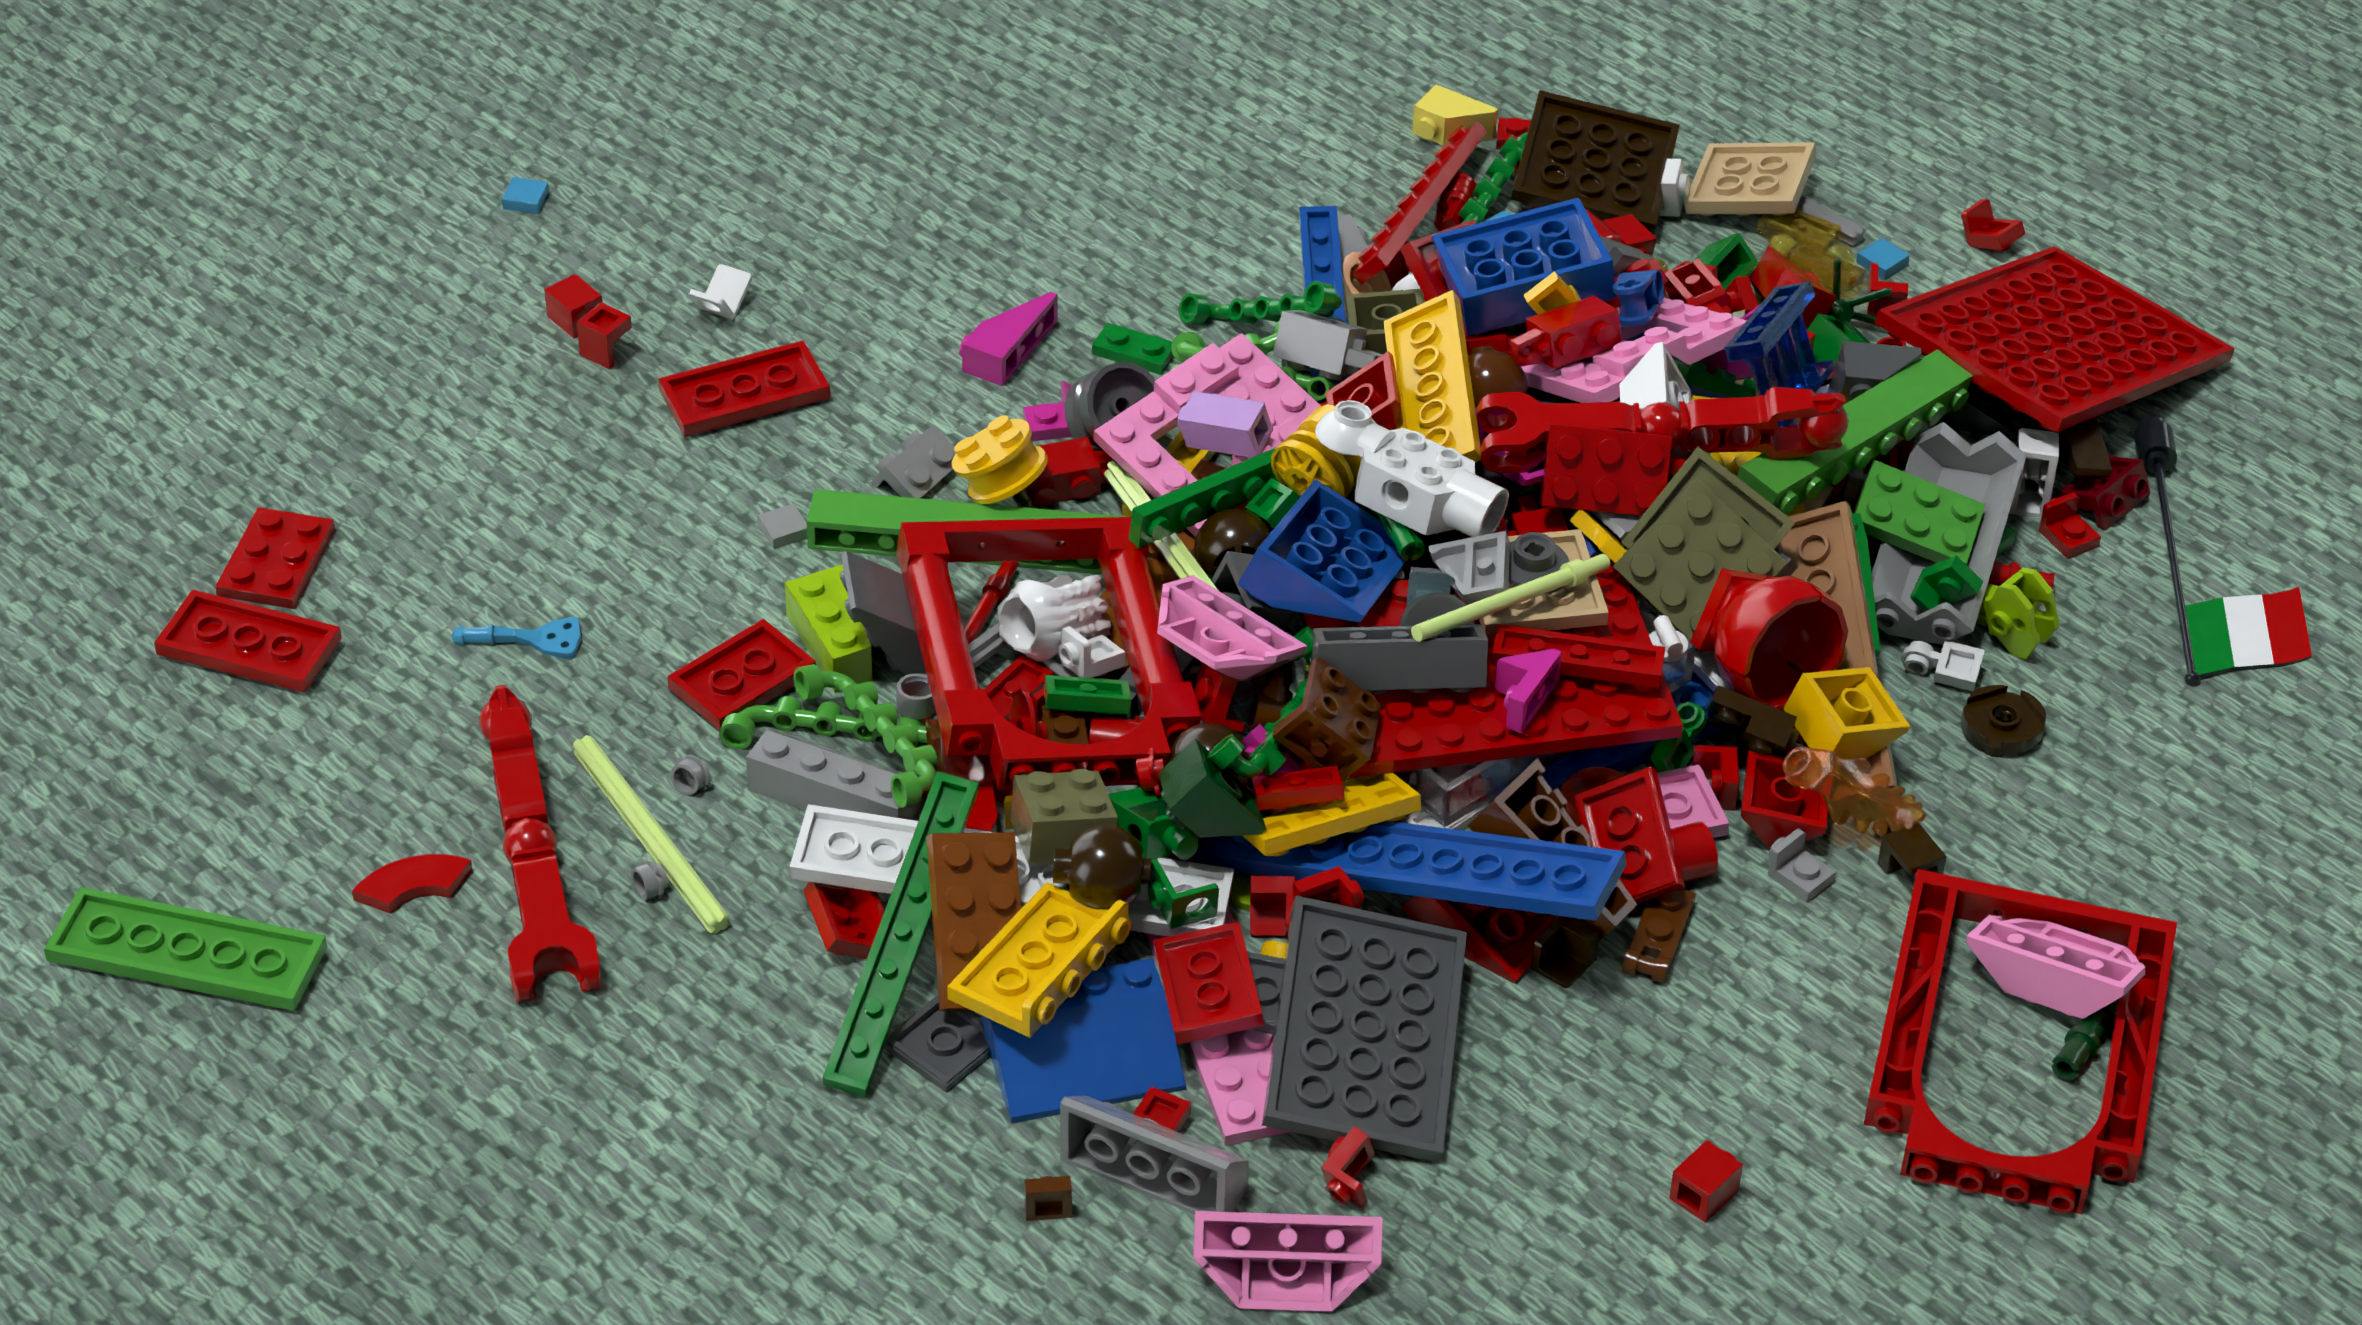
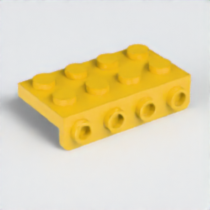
(1039, 959)

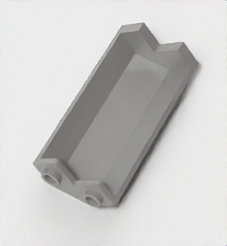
(1978, 471)

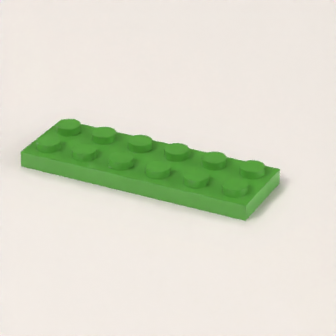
(186, 948)

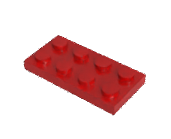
(744, 388)
(248, 640)

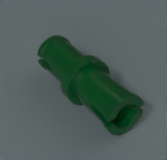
(2082, 1043)

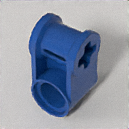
(1638, 296)

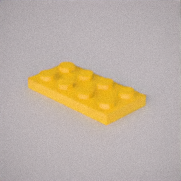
(1365, 803)

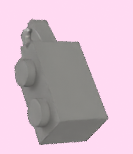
(1322, 344)

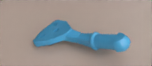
(538, 638)

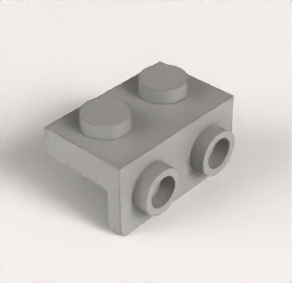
(919, 466)

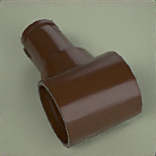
(1272, 697)

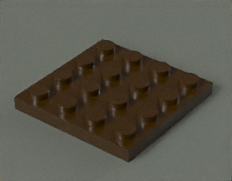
(1595, 155)

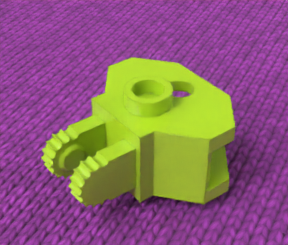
(2015, 615)

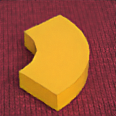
(1598, 535)

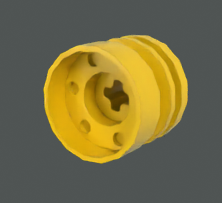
(1305, 458)

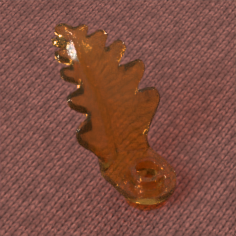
(1852, 791)

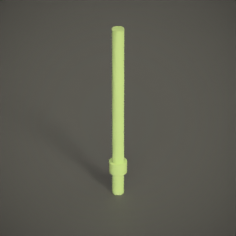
(1569, 575)

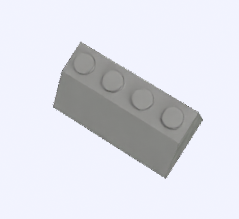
(819, 775)
(1150, 1157)

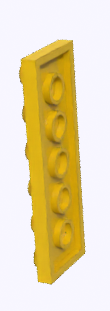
(1434, 374)

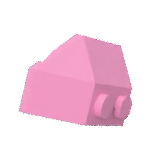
(1222, 631)
(2054, 964)
(1287, 1258)

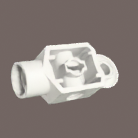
(1412, 476)

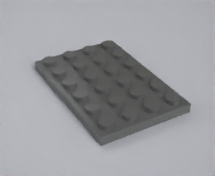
(1365, 1028)

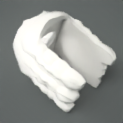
(1038, 611)

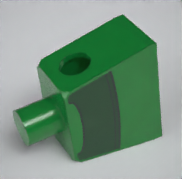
(1147, 821)

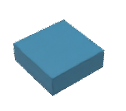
(525, 195)
(1888, 256)

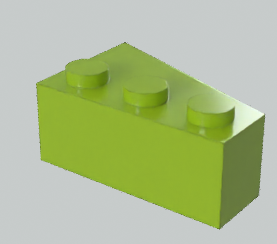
(821, 620)

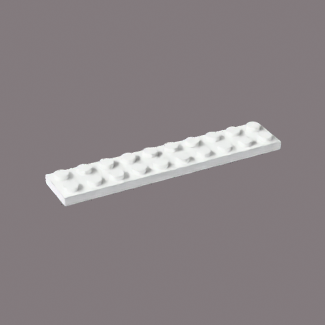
(870, 849)

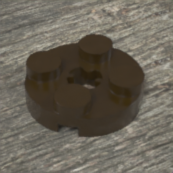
(1998, 737)

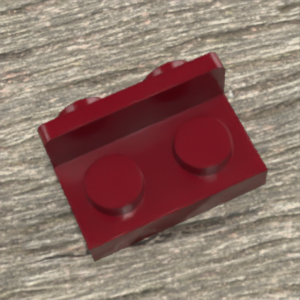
(2112, 495)

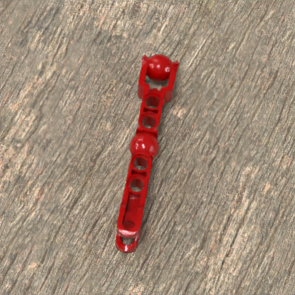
(1710, 424)
(548, 935)

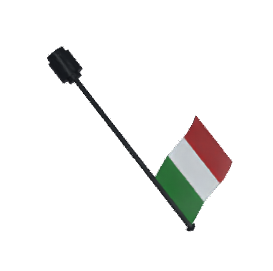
(2223, 631)

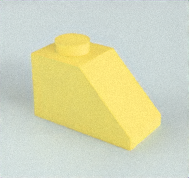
(1444, 111)

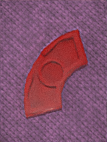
(411, 879)

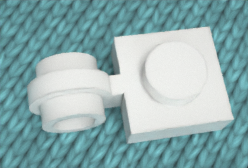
(1955, 665)

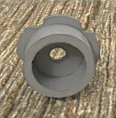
(690, 775)
(649, 880)

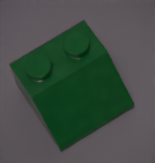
(1208, 798)

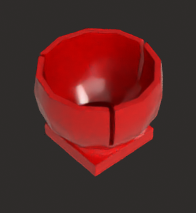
(1764, 625)

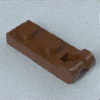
(1659, 935)

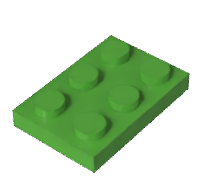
(1918, 514)

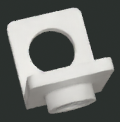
(724, 292)

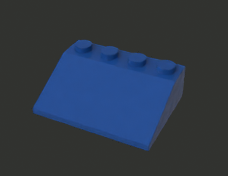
(1506, 257)
(1324, 558)
(1100, 1044)

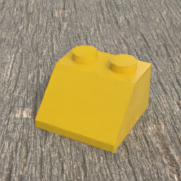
(1845, 712)

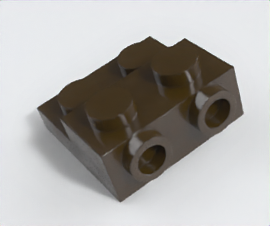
(1760, 725)

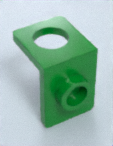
(1174, 905)

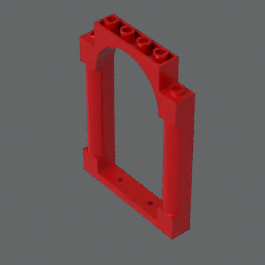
(965, 712)
(1896, 1092)

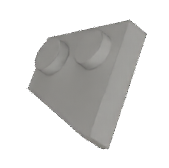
(1475, 565)

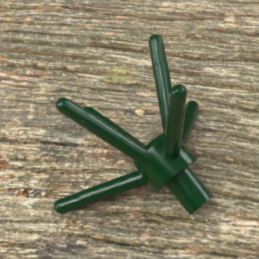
(1844, 309)

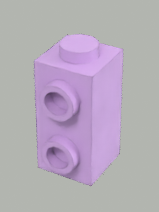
(1225, 424)

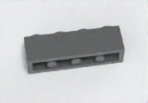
(1393, 660)

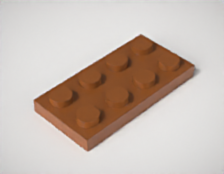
(971, 898)

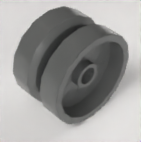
(1103, 396)

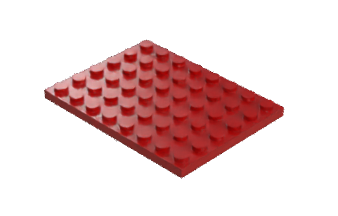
(2055, 337)
(1471, 726)

